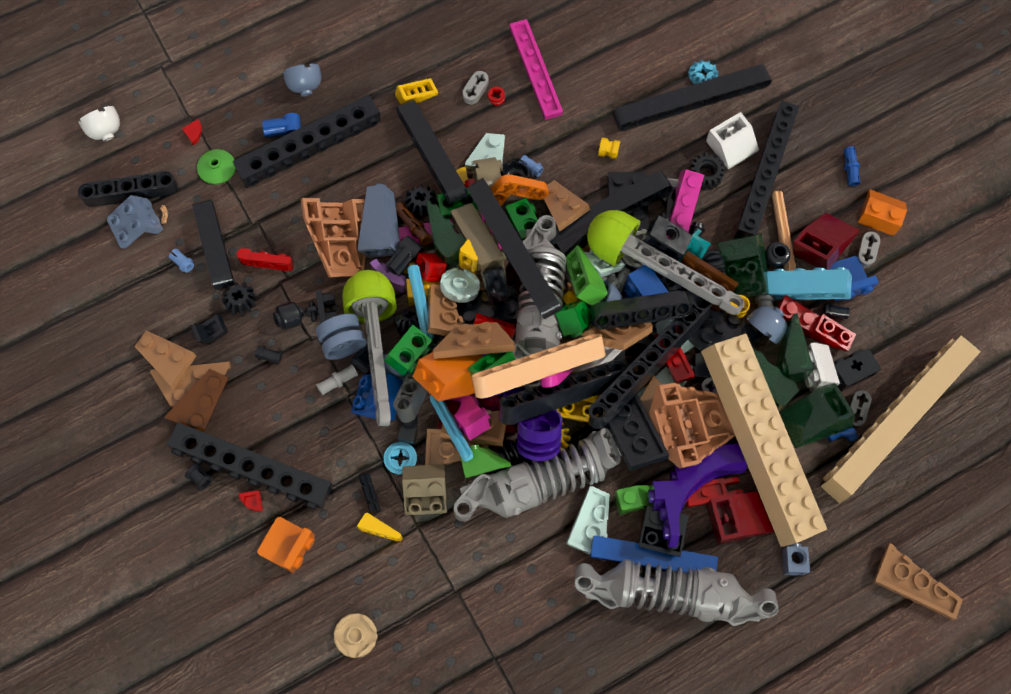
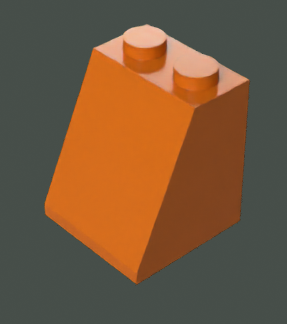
(446, 376)

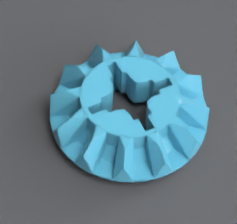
(695, 72)
(394, 451)

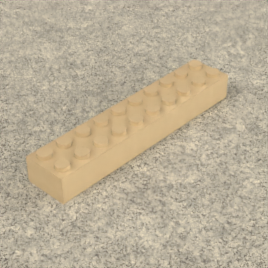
(898, 418)
(764, 440)

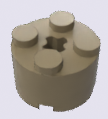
(487, 169)

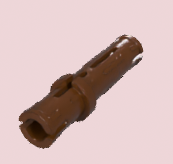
(416, 228)

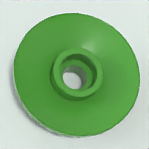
(219, 173)

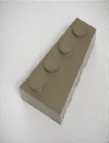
(470, 225)

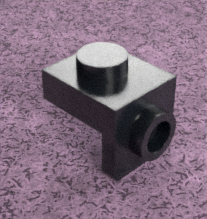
(210, 330)
(361, 360)

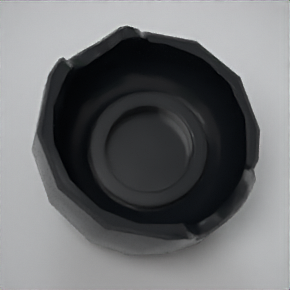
(515, 168)

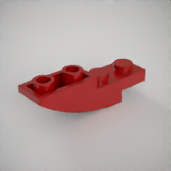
(818, 327)

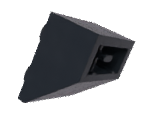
(652, 533)

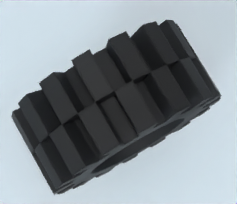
(714, 164)

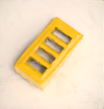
(403, 92)
(376, 527)

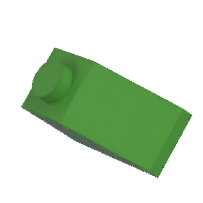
(483, 462)
(632, 499)

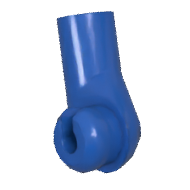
(850, 435)

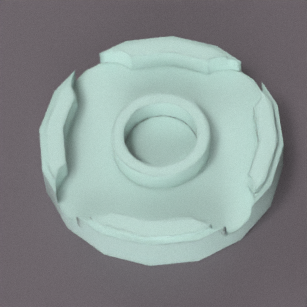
(459, 285)

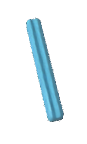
(419, 298)
(452, 429)

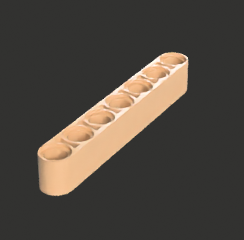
(538, 365)

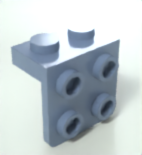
(132, 220)

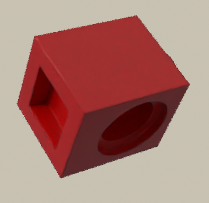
(430, 266)

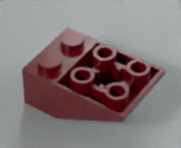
(824, 241)
(738, 517)

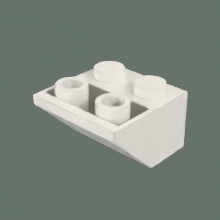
(733, 140)
(824, 369)

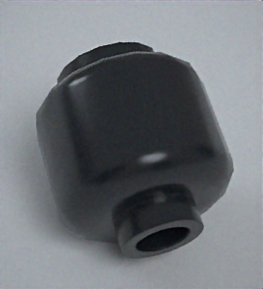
(777, 255)
(288, 315)

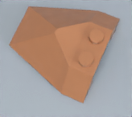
(336, 234)
(689, 423)

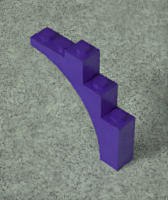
(671, 495)

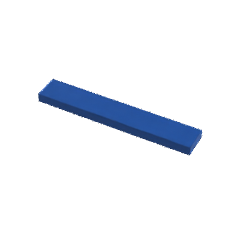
(618, 550)

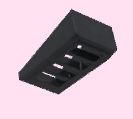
(578, 238)

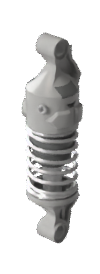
(532, 331)
(531, 484)
(698, 592)

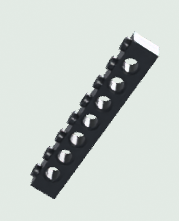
(311, 132)
(767, 170)
(184, 435)

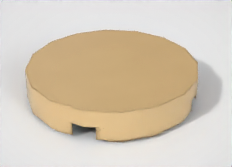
(355, 635)

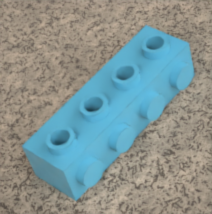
(810, 284)

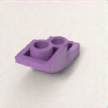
(397, 282)

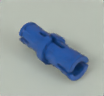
(852, 166)

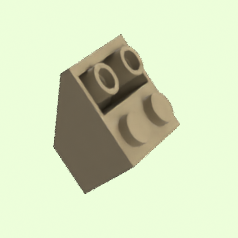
(424, 489)

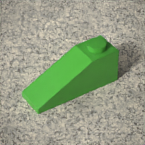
(584, 277)

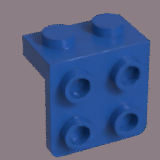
(860, 282)

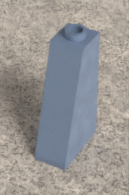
(379, 223)

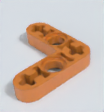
(512, 185)

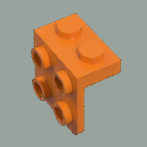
(286, 544)

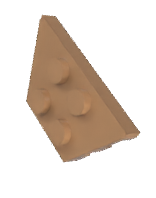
(621, 337)
(474, 340)
(188, 380)

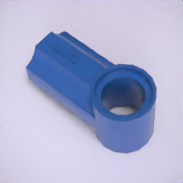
(281, 126)

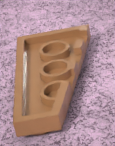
(910, 581)

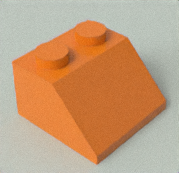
(882, 213)

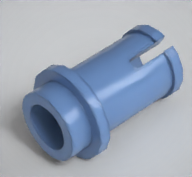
(534, 168)
(184, 263)

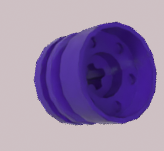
(540, 436)

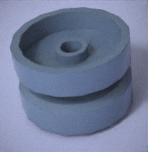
(341, 336)

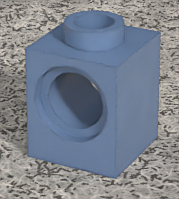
(792, 568)

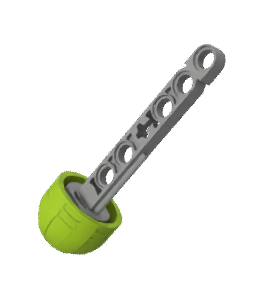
(614, 234)
(372, 300)

